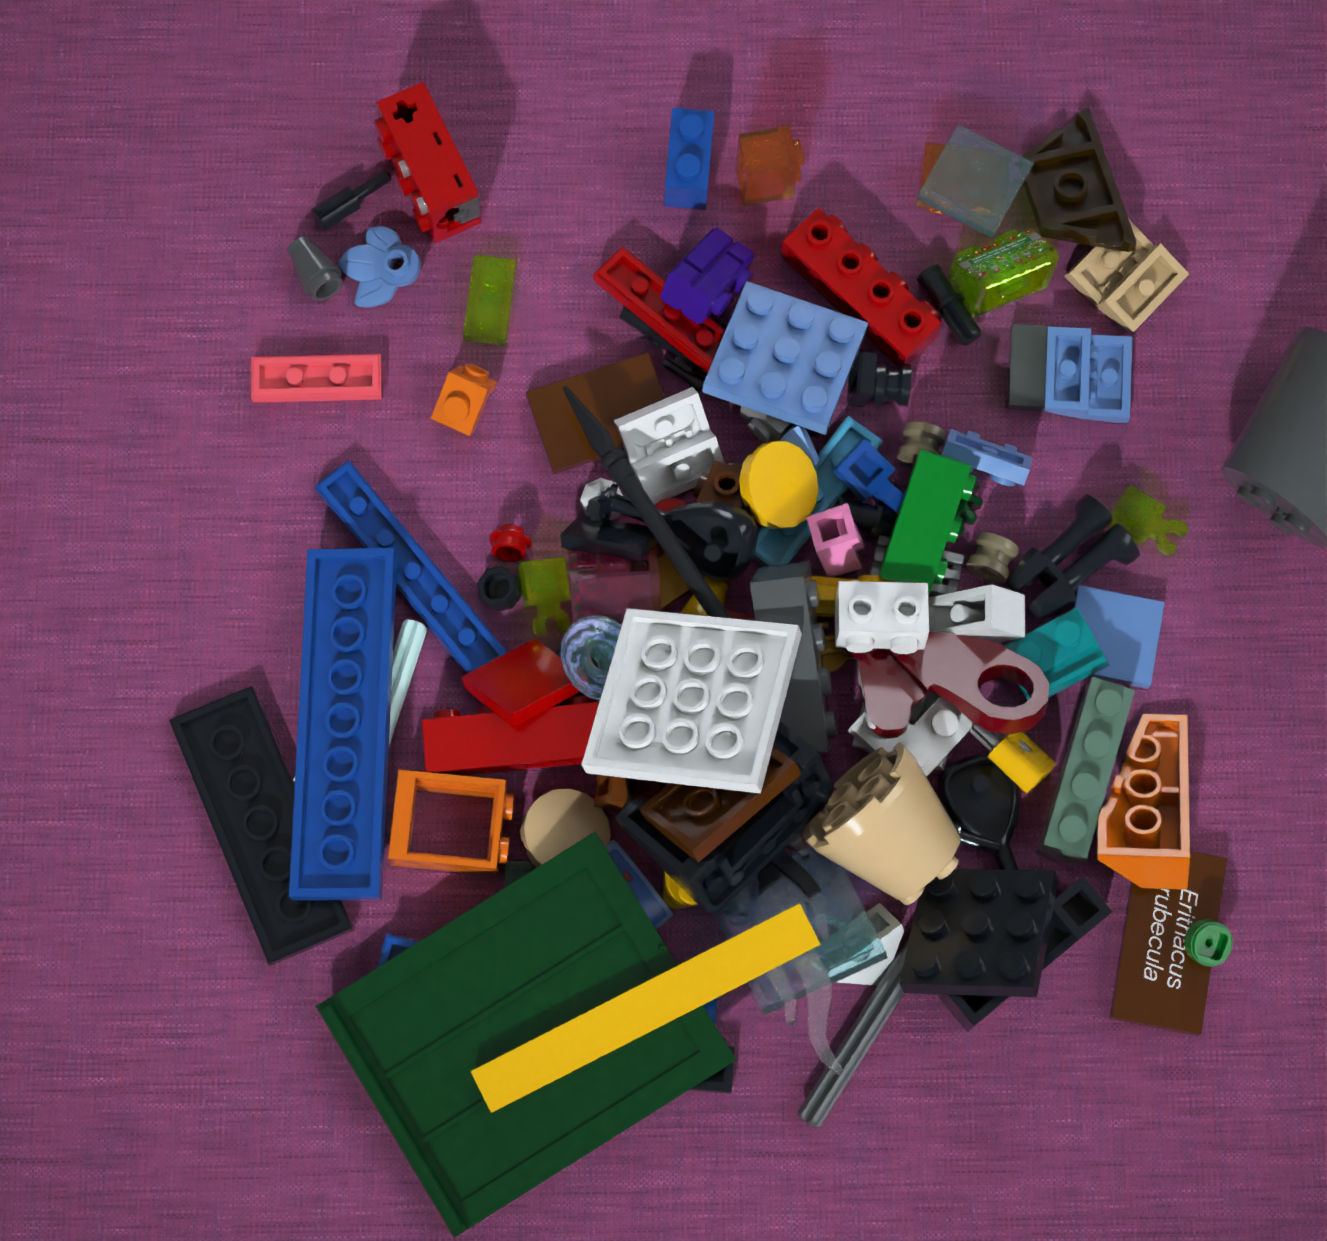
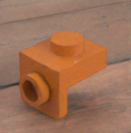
(463, 398)

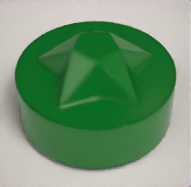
(1208, 942)

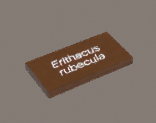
(1154, 975)

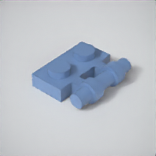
(1002, 463)

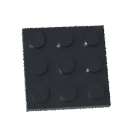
(981, 933)

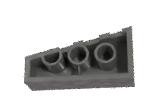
(790, 597)

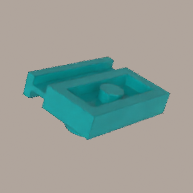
(1062, 650)

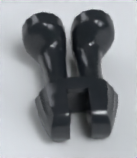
(1035, 564)

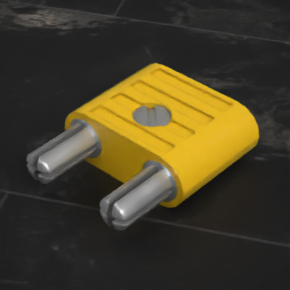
(1016, 756)

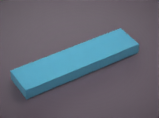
(783, 545)

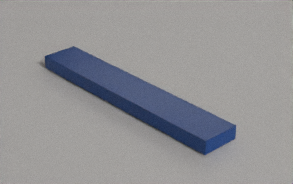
(417, 575)

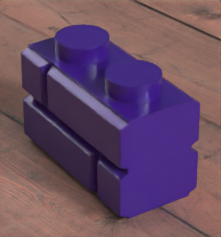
(708, 276)

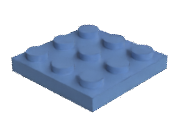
(785, 357)

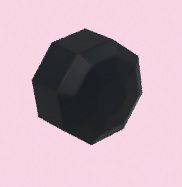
(499, 588)

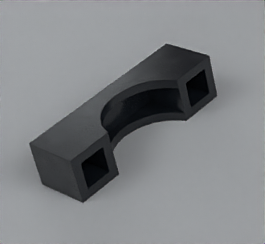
(1073, 916)

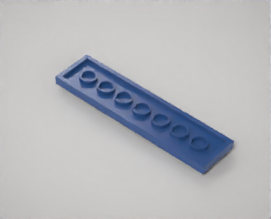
(343, 725)

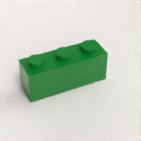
(927, 519)

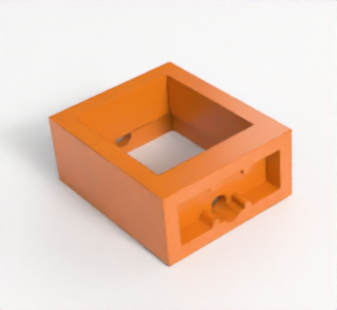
(404, 814)

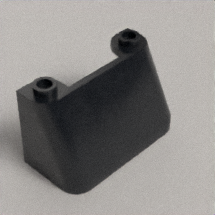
(753, 845)

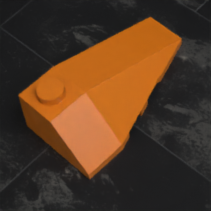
(1146, 817)

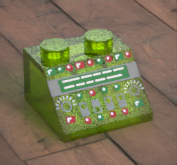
(1003, 271)

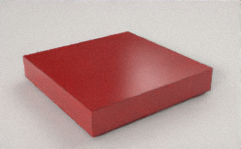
(521, 683)

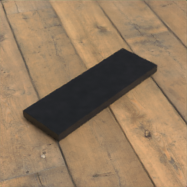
(252, 816)

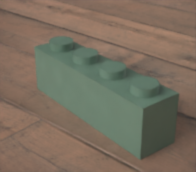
(1085, 772)

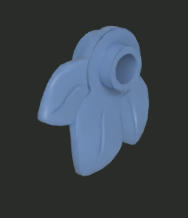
(374, 264)

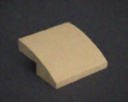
(1127, 283)

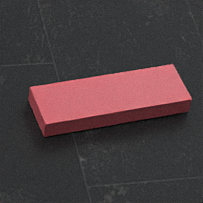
(316, 378)

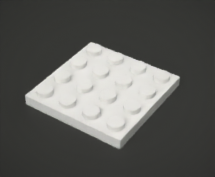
(692, 700)

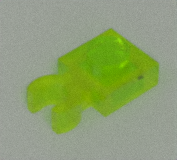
(1142, 518)
(545, 586)

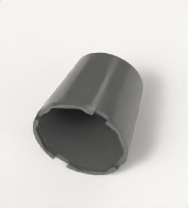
(1283, 446)

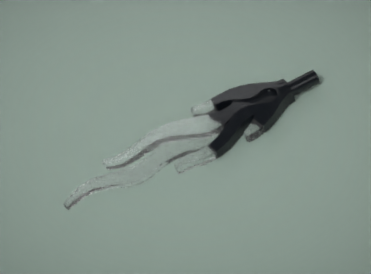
(782, 886)

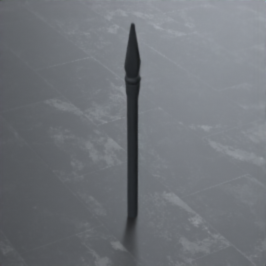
(623, 474)

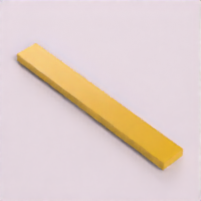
(645, 1008)

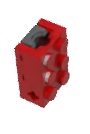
(427, 163)

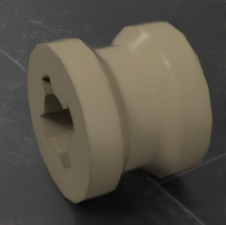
(919, 435)
(992, 557)

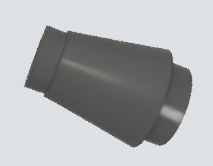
(314, 269)

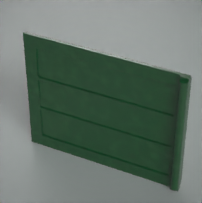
(492, 983)

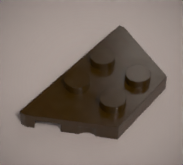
(1075, 189)

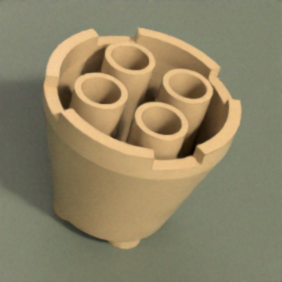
(887, 825)

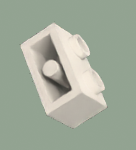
(881, 616)

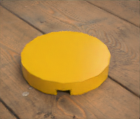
(779, 485)

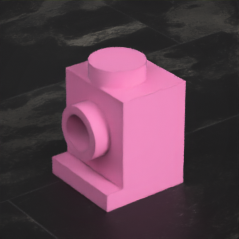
(836, 540)

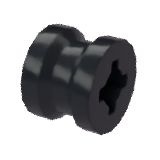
(892, 384)

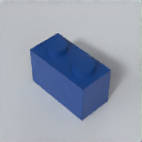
(688, 158)

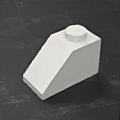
(980, 613)

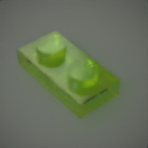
(489, 299)

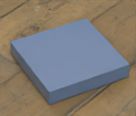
(1126, 632)

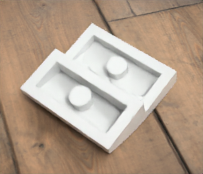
(669, 444)

